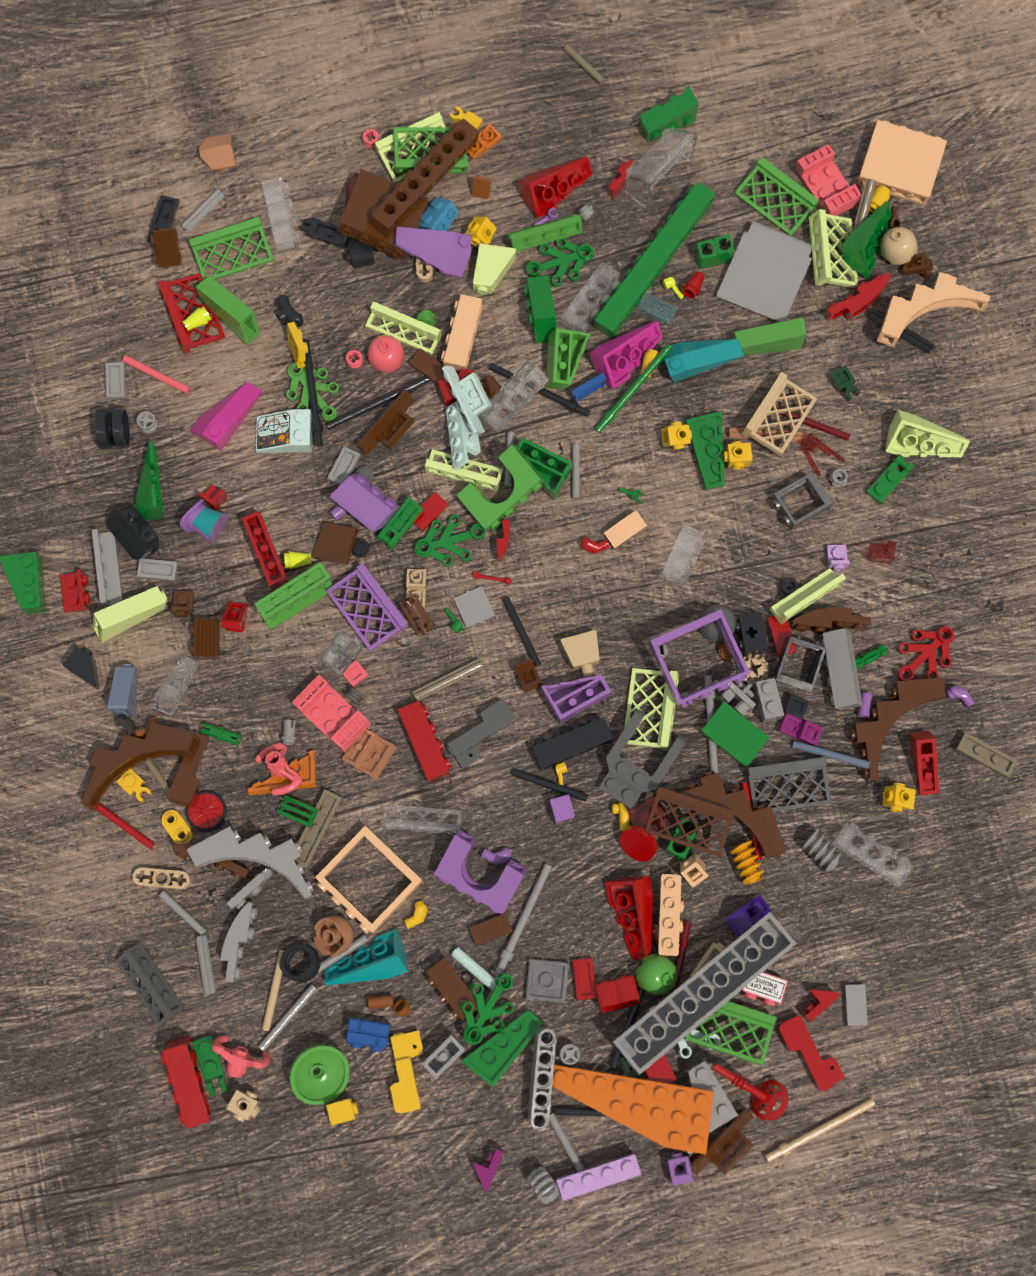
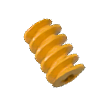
(747, 863)

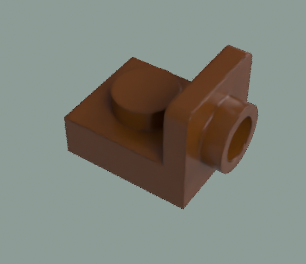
(918, 264)
(183, 603)

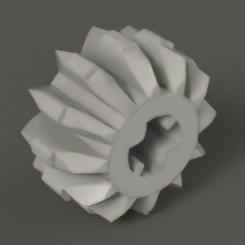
(543, 1185)

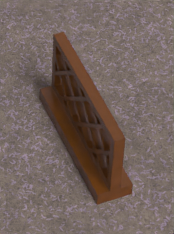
(695, 805)

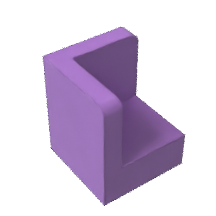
(562, 808)

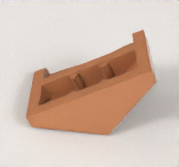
(218, 152)

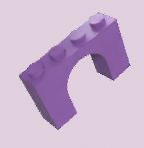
(454, 871)

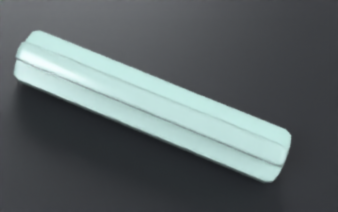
(474, 968)

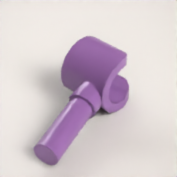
(549, 217)

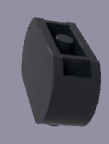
(133, 532)

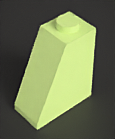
(491, 267)

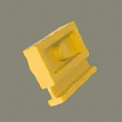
(297, 346)

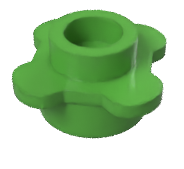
(427, 317)

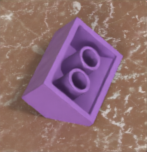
(365, 502)

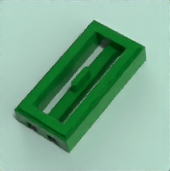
(285, 805)

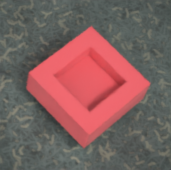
(355, 673)

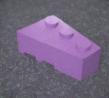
(575, 696)

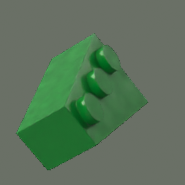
(541, 307)

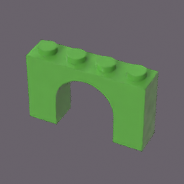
(526, 481)

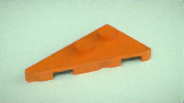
(305, 767)

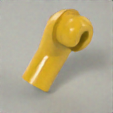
(623, 815)

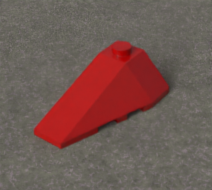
(551, 186)
(633, 906)

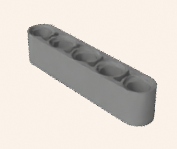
(541, 1088)

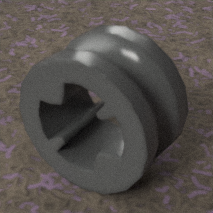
(354, 695)

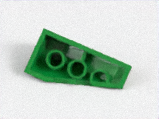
(866, 240)

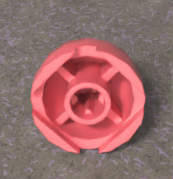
(385, 354)

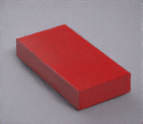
(432, 509)
(584, 979)

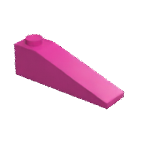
(624, 353)
(224, 418)

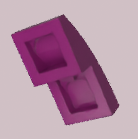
(799, 729)

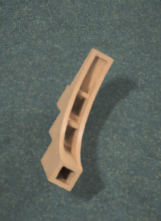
(924, 299)

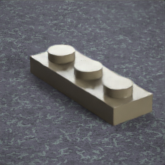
(986, 755)

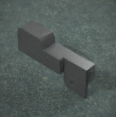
(494, 720)

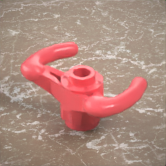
(278, 767)
(238, 1057)

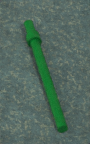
(609, 416)

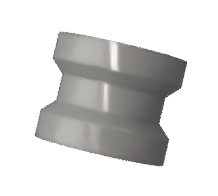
(145, 418)
(571, 1056)

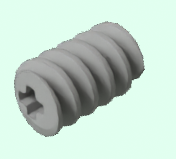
(822, 851)

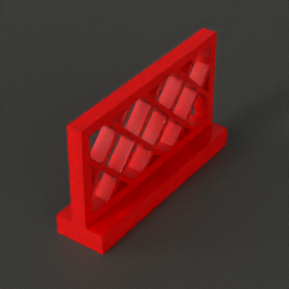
(176, 318)

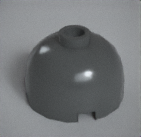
(712, 631)

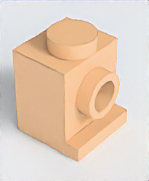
(693, 869)

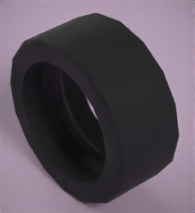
(286, 958)

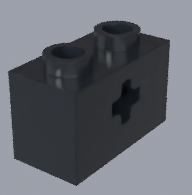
(754, 623)

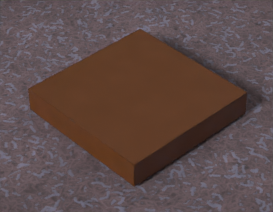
(335, 543)

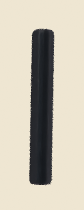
(907, 334)

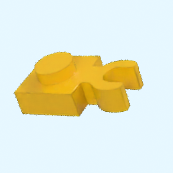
(469, 117)
(132, 783)

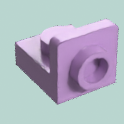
(837, 557)

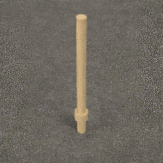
(785, 1148)

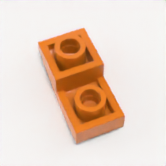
(487, 139)

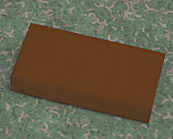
(427, 366)
(491, 929)

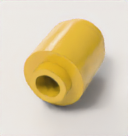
(880, 195)

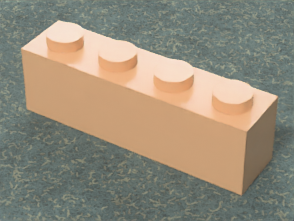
(463, 332)

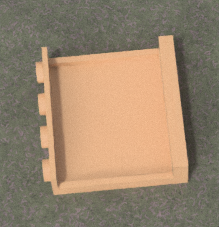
(903, 161)

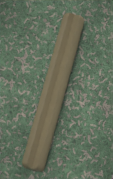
(447, 680)

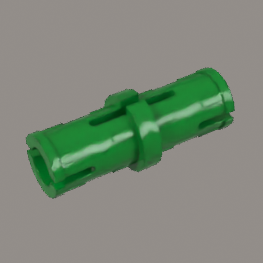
(221, 734)

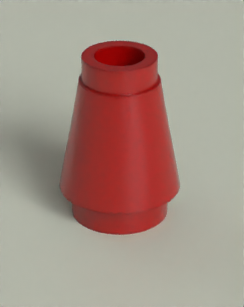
(693, 285)

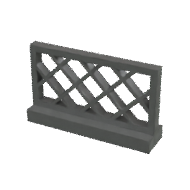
(789, 768)

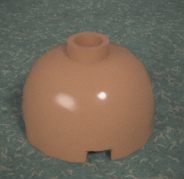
(333, 935)

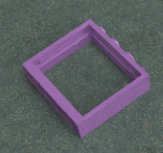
(731, 644)

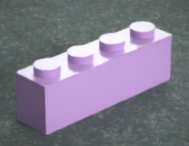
(598, 1176)

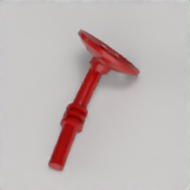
(763, 1096)

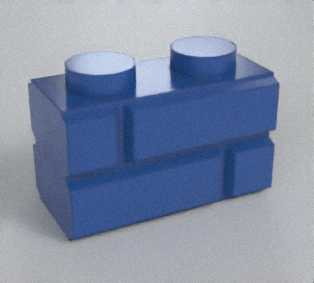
(368, 1034)

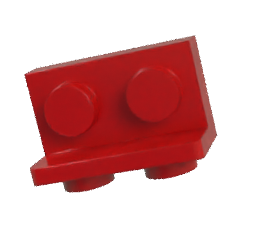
(74, 591)

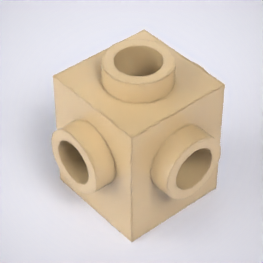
(237, 1102)

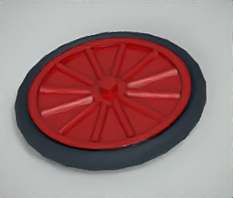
(207, 811)

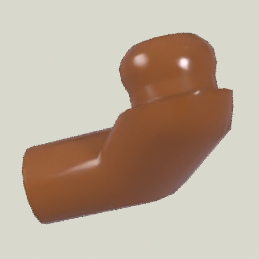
(141, 733)

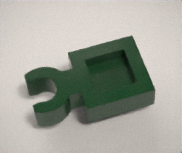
(844, 381)

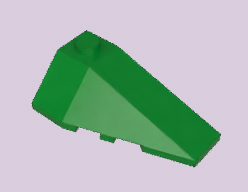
(149, 491)

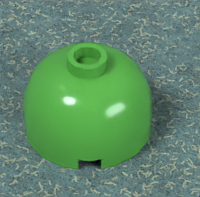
(657, 975)

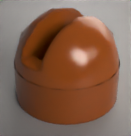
(401, 1008)

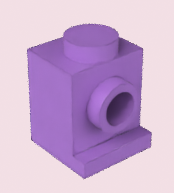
(680, 1177)

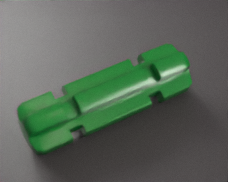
(871, 656)

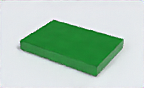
(734, 734)

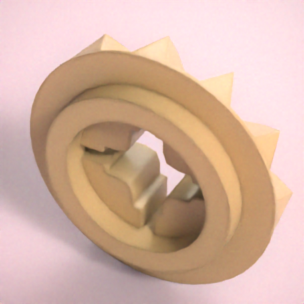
(762, 671)

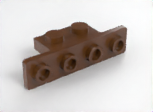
(390, 425)
(727, 1148)

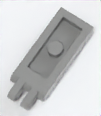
(252, 888)

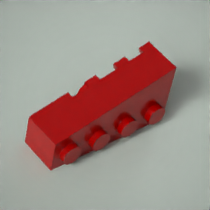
(186, 1082)

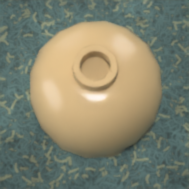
(898, 245)

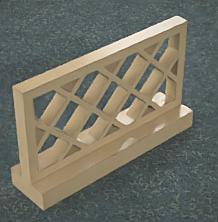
(764, 410)

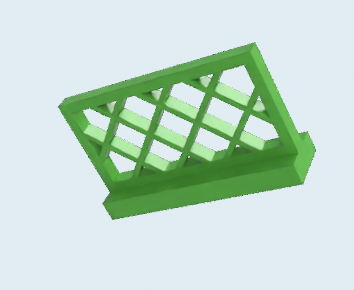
(403, 166)
(789, 187)
(228, 234)
(745, 1015)

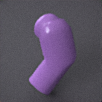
(962, 693)
(497, 858)

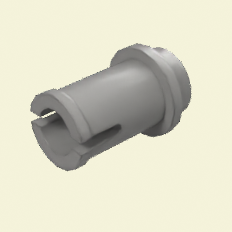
(289, 732)

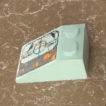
(284, 432)

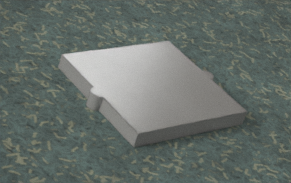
(474, 607)

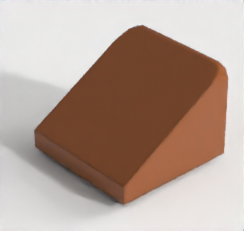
(481, 187)

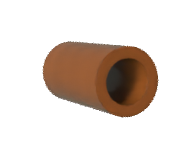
(380, 1001)

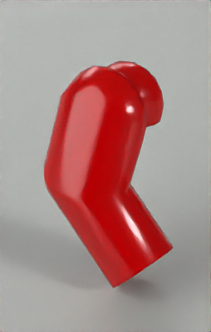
(593, 547)

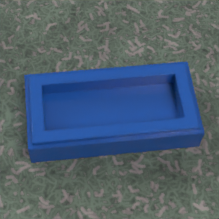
(588, 387)

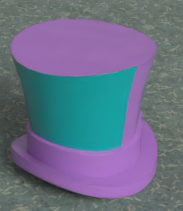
(204, 521)

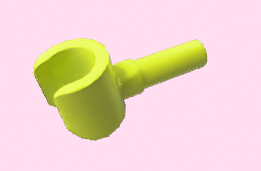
(670, 283)

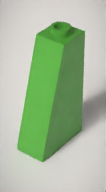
(229, 309)
(772, 337)

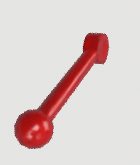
(476, 575)

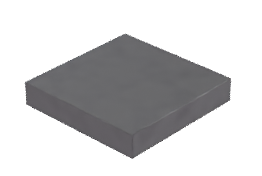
(547, 981)

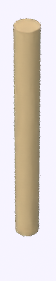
(273, 995)

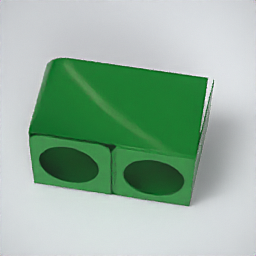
(705, 261)
(670, 852)

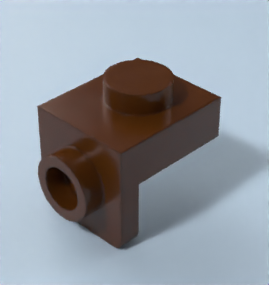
(527, 675)

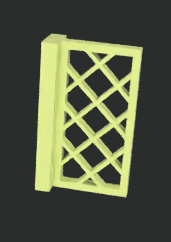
(387, 144)
(821, 249)
(667, 705)

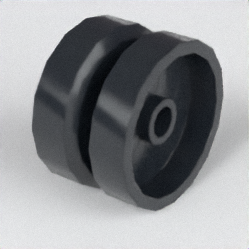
(112, 428)

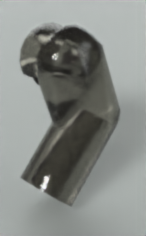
(126, 722)

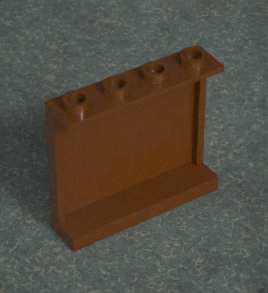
(366, 195)

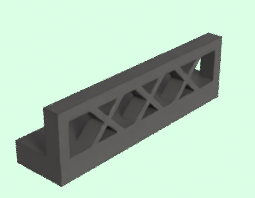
(151, 982)

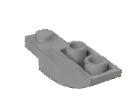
(239, 932)

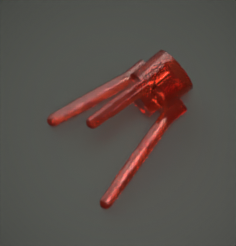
(812, 443)

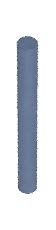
(831, 754)

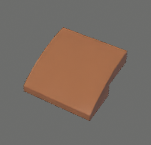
(369, 754)

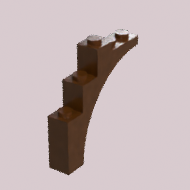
(907, 696)
(132, 751)
(760, 822)

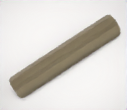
(865, 202)

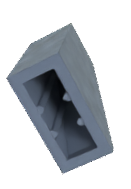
(124, 691)

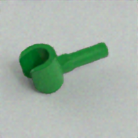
(634, 494)
(457, 625)

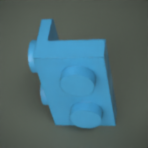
(439, 215)

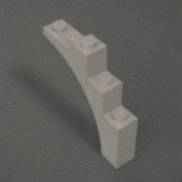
(256, 849)

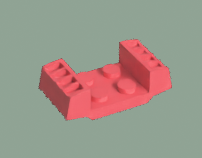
(826, 182)
(331, 713)

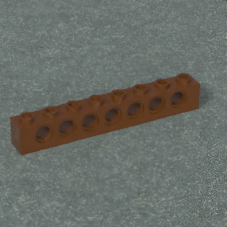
(387, 222)

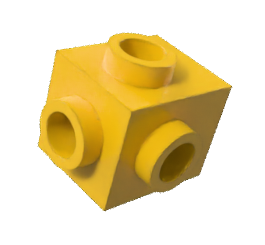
(481, 231)
(676, 435)
(738, 455)
(898, 797)

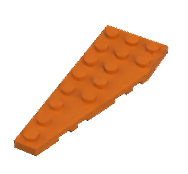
(658, 1110)

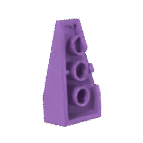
(438, 248)

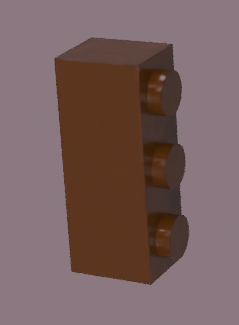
(451, 987)

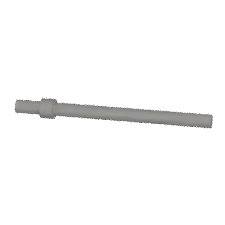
(710, 711)
(506, 955)

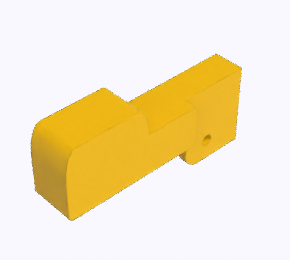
(405, 1092)

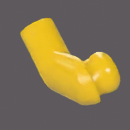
(419, 915)

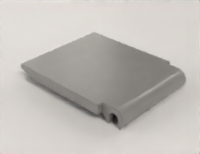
(766, 272)

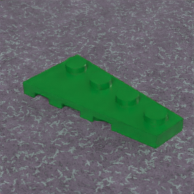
(708, 448)
(501, 1050)

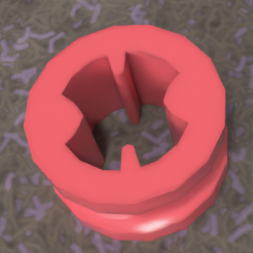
(370, 132)
(351, 354)

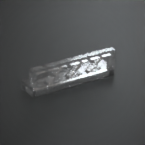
(419, 825)

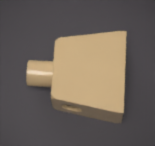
(582, 652)

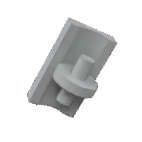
(745, 703)

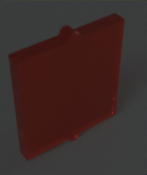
(640, 815)

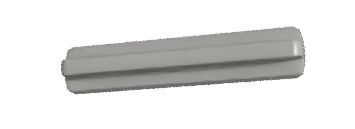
(202, 210)
(205, 964)

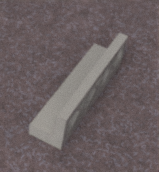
(107, 568)

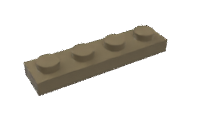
(313, 836)

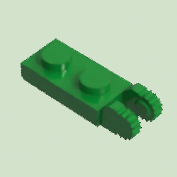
(210, 1063)

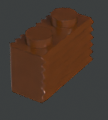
(167, 247)
(206, 639)

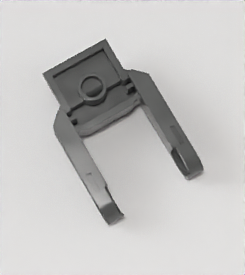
(626, 780)

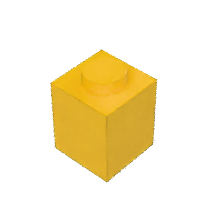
(342, 1111)

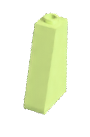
(128, 613)

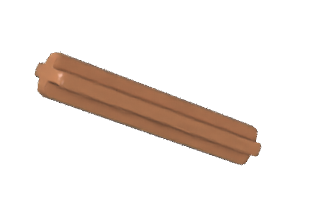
(735, 432)

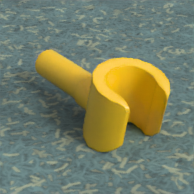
(560, 768)

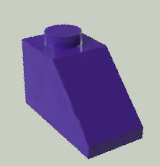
(748, 915)

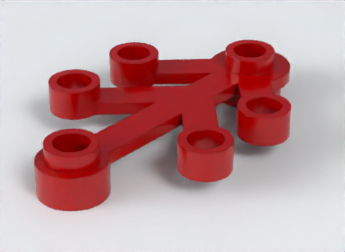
(928, 651)

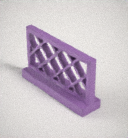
(382, 602)

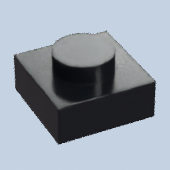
(796, 706)

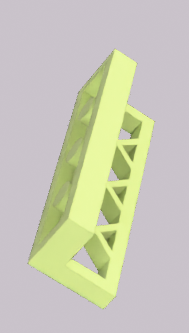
(405, 322)
(463, 474)
(806, 595)

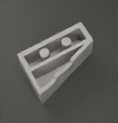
(703, 1077)

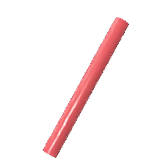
(156, 374)

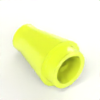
(197, 319)
(296, 559)

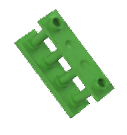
(294, 596)

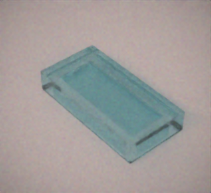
(657, 308)

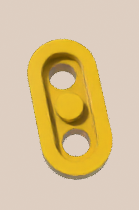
(178, 826)

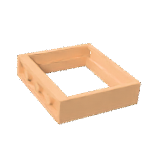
(351, 911)

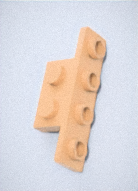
(670, 909)

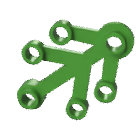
(302, 377)

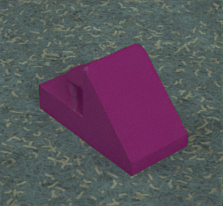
(486, 1173)

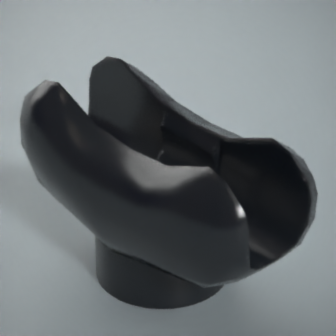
(287, 313)

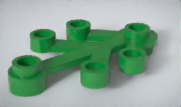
(562, 260)
(447, 541)
(485, 1010)

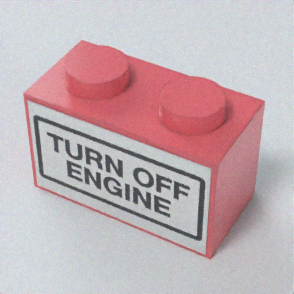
(767, 988)

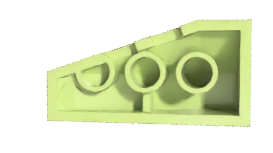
(917, 436)

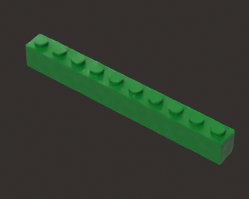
(654, 260)

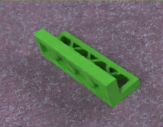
(545, 232)

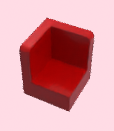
(213, 497)

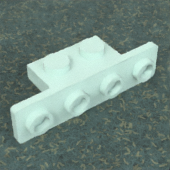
(470, 397)
(461, 437)

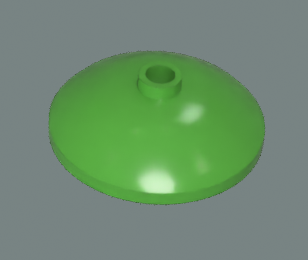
(327, 1082)

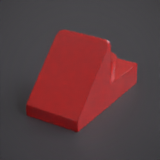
(235, 617)
(823, 1000)

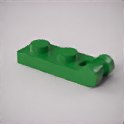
(889, 480)
(400, 522)

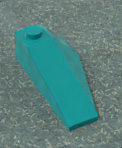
(699, 356)
(377, 961)

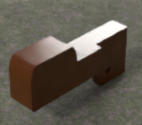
(185, 784)

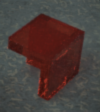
(882, 553)

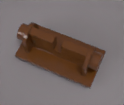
(416, 614)

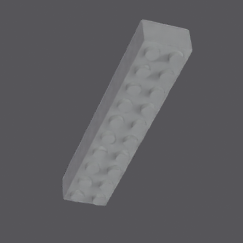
(704, 993)

